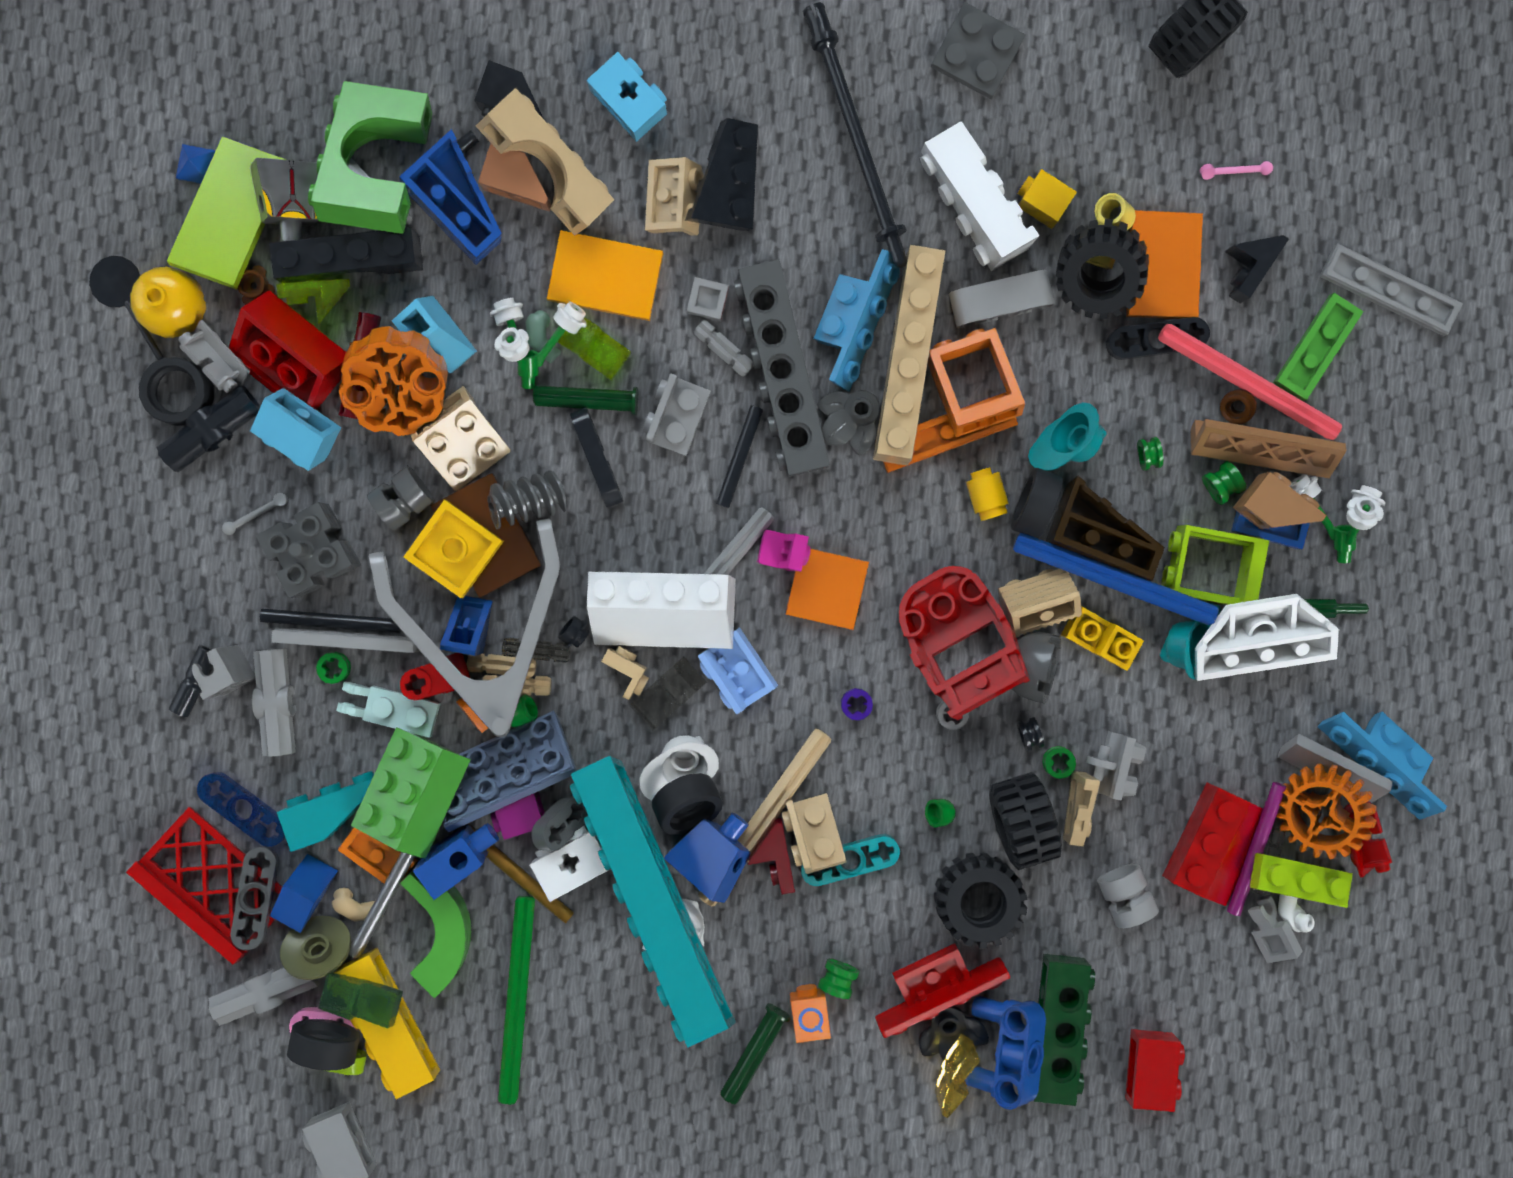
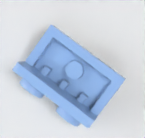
(737, 673)

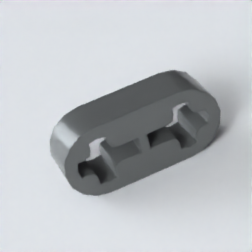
(562, 827)

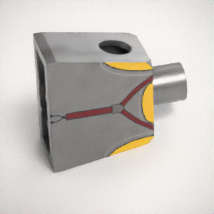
(283, 194)

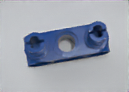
(1017, 1052)

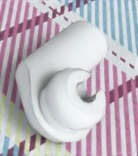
(1294, 914)

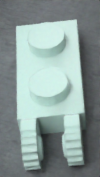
(392, 709)

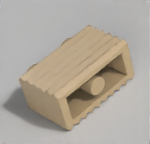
(1040, 601)

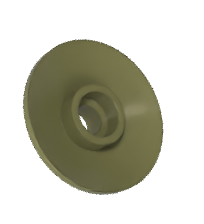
(320, 934)

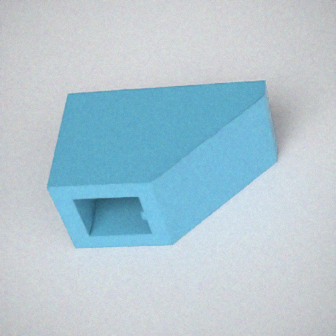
(433, 322)

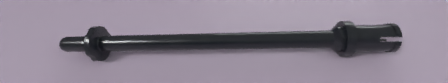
(824, 42)

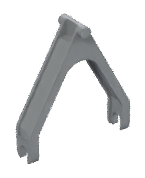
(492, 699)

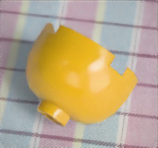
(167, 302)

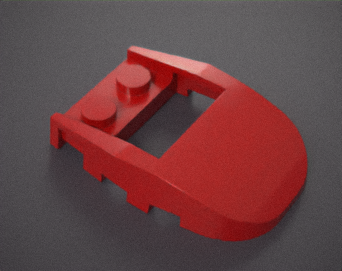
(946, 611)

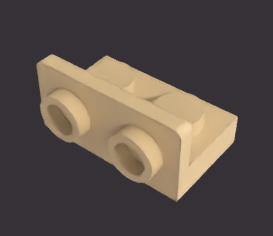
(671, 195)
(815, 833)

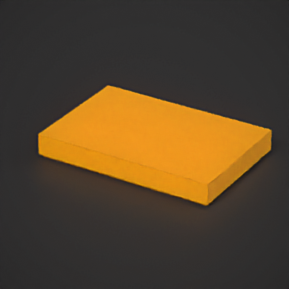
(605, 275)

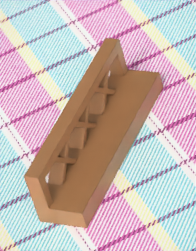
(1266, 448)

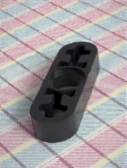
(1130, 333)
(594, 453)

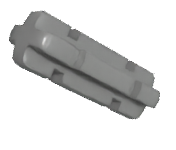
(723, 348)

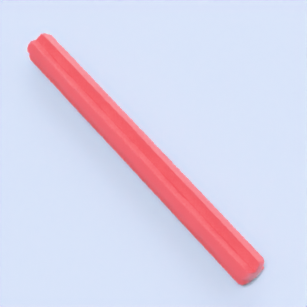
(1249, 381)

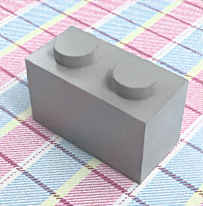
(338, 1144)

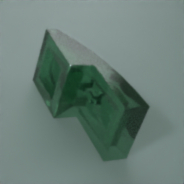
(360, 998)

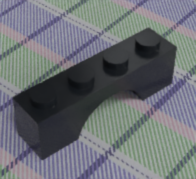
(346, 253)

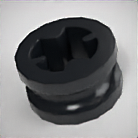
(1030, 734)

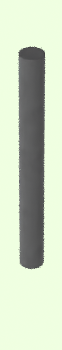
(380, 904)

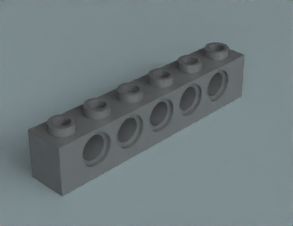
(769, 280)

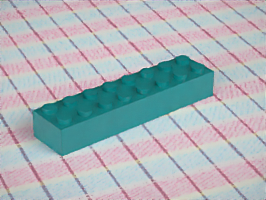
(652, 900)

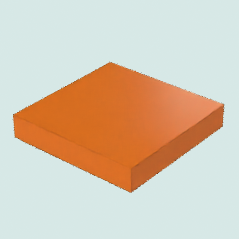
(828, 589)

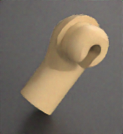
(349, 907)

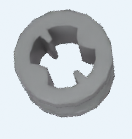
(949, 724)

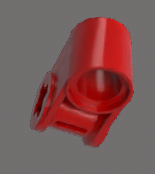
(434, 680)

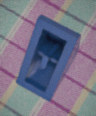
(467, 626)
(303, 893)

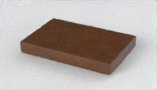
(515, 554)

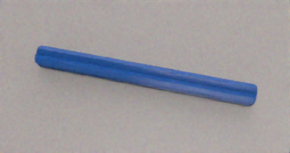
(1116, 579)

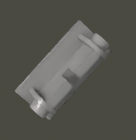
(224, 368)

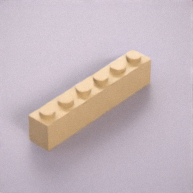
(909, 355)

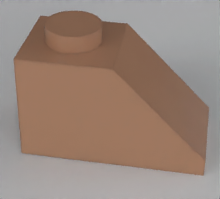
(512, 178)

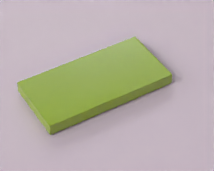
(222, 219)

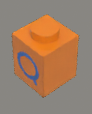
(810, 1014)

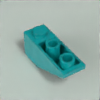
(318, 818)

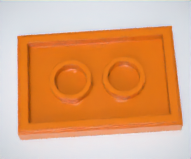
(1174, 264)

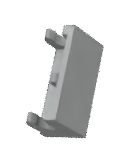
(229, 672)

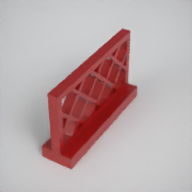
(184, 903)

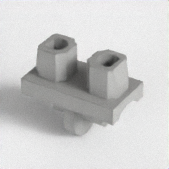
(1114, 764)

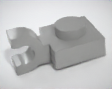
(1273, 937)

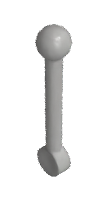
(279, 499)

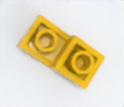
(1103, 638)

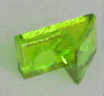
(325, 291)
(596, 349)

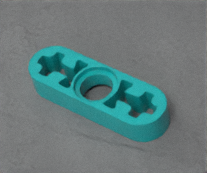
(862, 868)

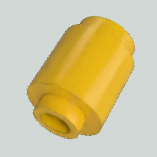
(987, 494)

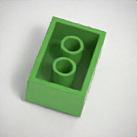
(410, 793)

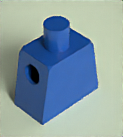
(712, 856)
(454, 858)

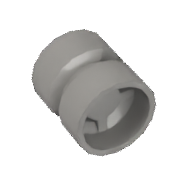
(1129, 900)

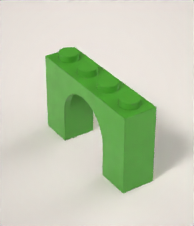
(362, 116)

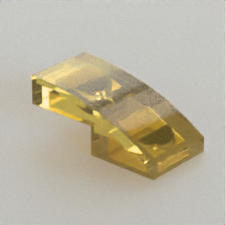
(951, 1083)

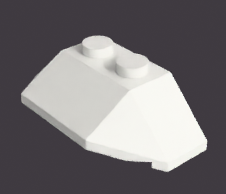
(1265, 637)

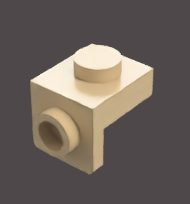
(624, 662)

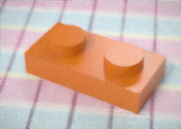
(371, 854)

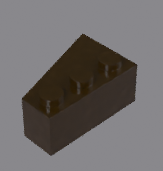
(1099, 532)

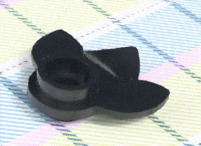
(941, 1038)

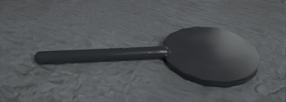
(112, 285)

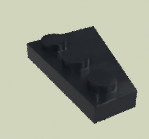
(728, 185)

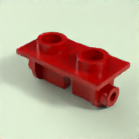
(1373, 852)

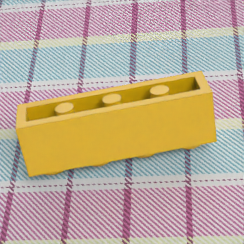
(399, 1049)

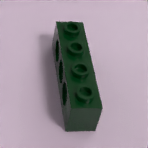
(1059, 973)

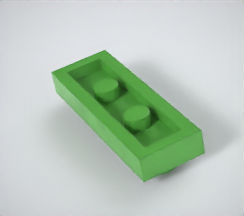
(1318, 347)

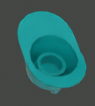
(1071, 437)
(1181, 644)

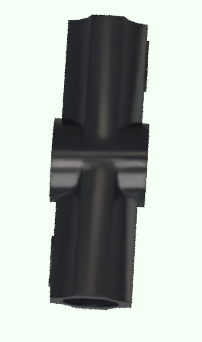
(208, 428)

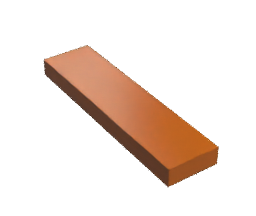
(938, 436)

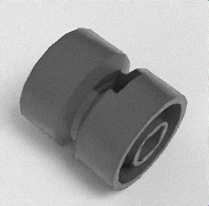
(400, 498)

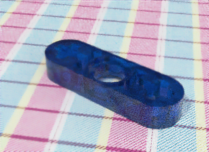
(227, 786)

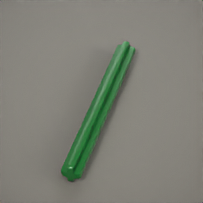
(516, 1000)

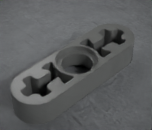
(258, 925)

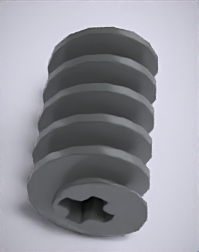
(526, 497)

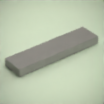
(1391, 289)
(343, 640)

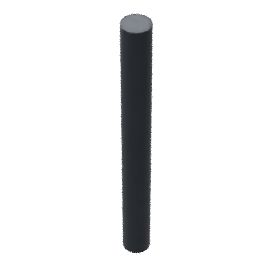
(328, 620)

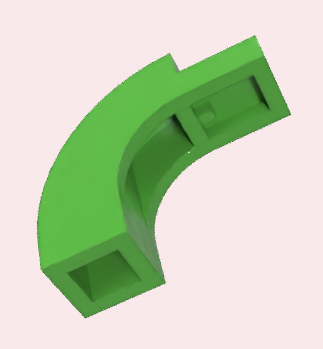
(451, 936)

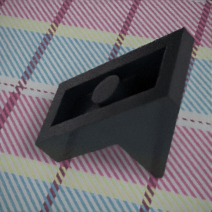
(1258, 259)

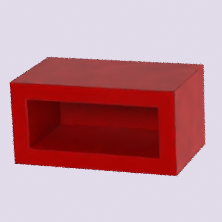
(1154, 1070)

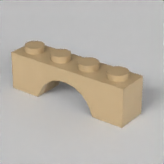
(519, 127)

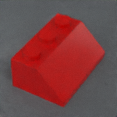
(286, 350)
(1214, 845)

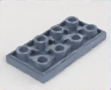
(510, 769)

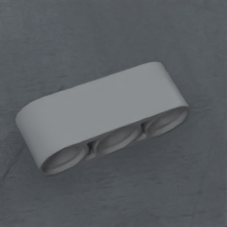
(1001, 297)

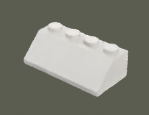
(661, 609)

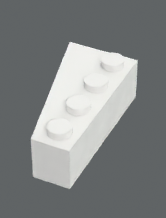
(976, 197)

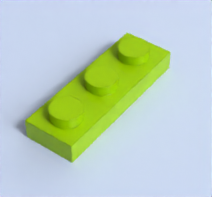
(1301, 880)

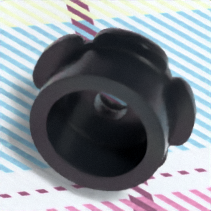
(574, 632)

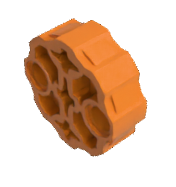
(404, 409)

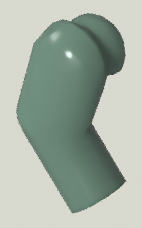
(536, 329)

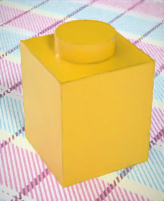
(1045, 198)

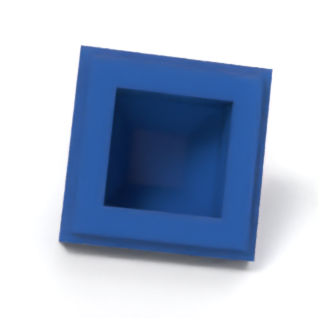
(193, 163)

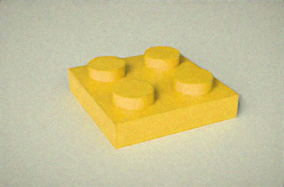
(453, 549)

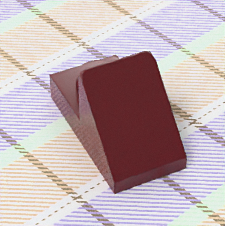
(771, 848)

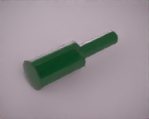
(1330, 608)

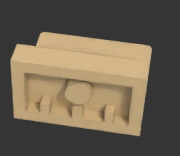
(460, 440)

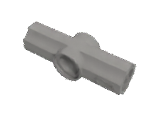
(273, 702)
(257, 995)

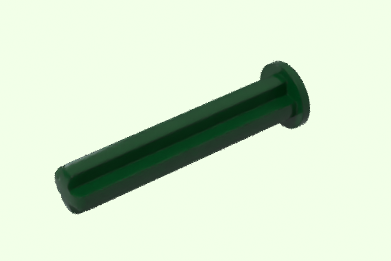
(586, 397)
(754, 1053)

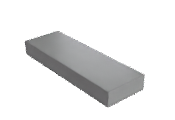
(1305, 752)

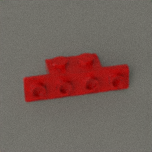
(937, 985)

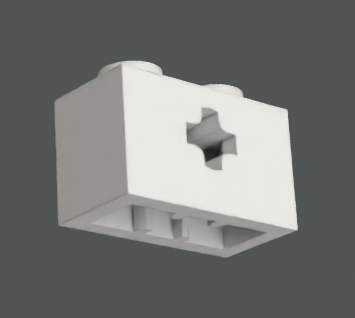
(560, 879)

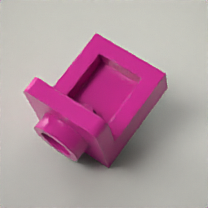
(784, 550)

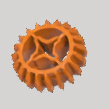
(1338, 818)

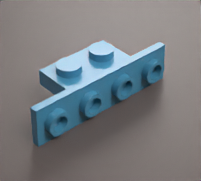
(853, 316)
(1390, 753)

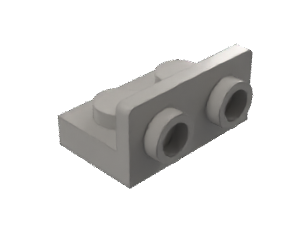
(676, 415)

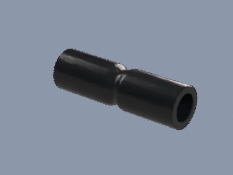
(189, 689)

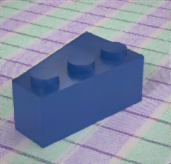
(451, 197)

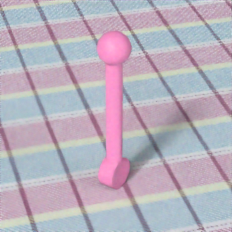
(1208, 171)

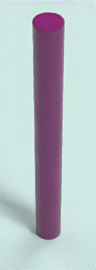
(1257, 846)

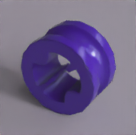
(856, 693)

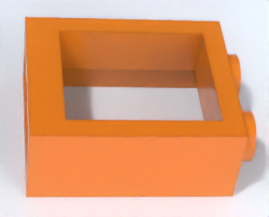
(987, 413)

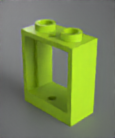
(1250, 568)

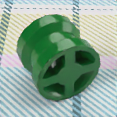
(1224, 483)
(838, 979)

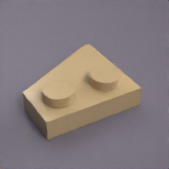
(1080, 807)

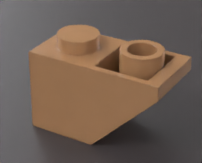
(1273, 503)

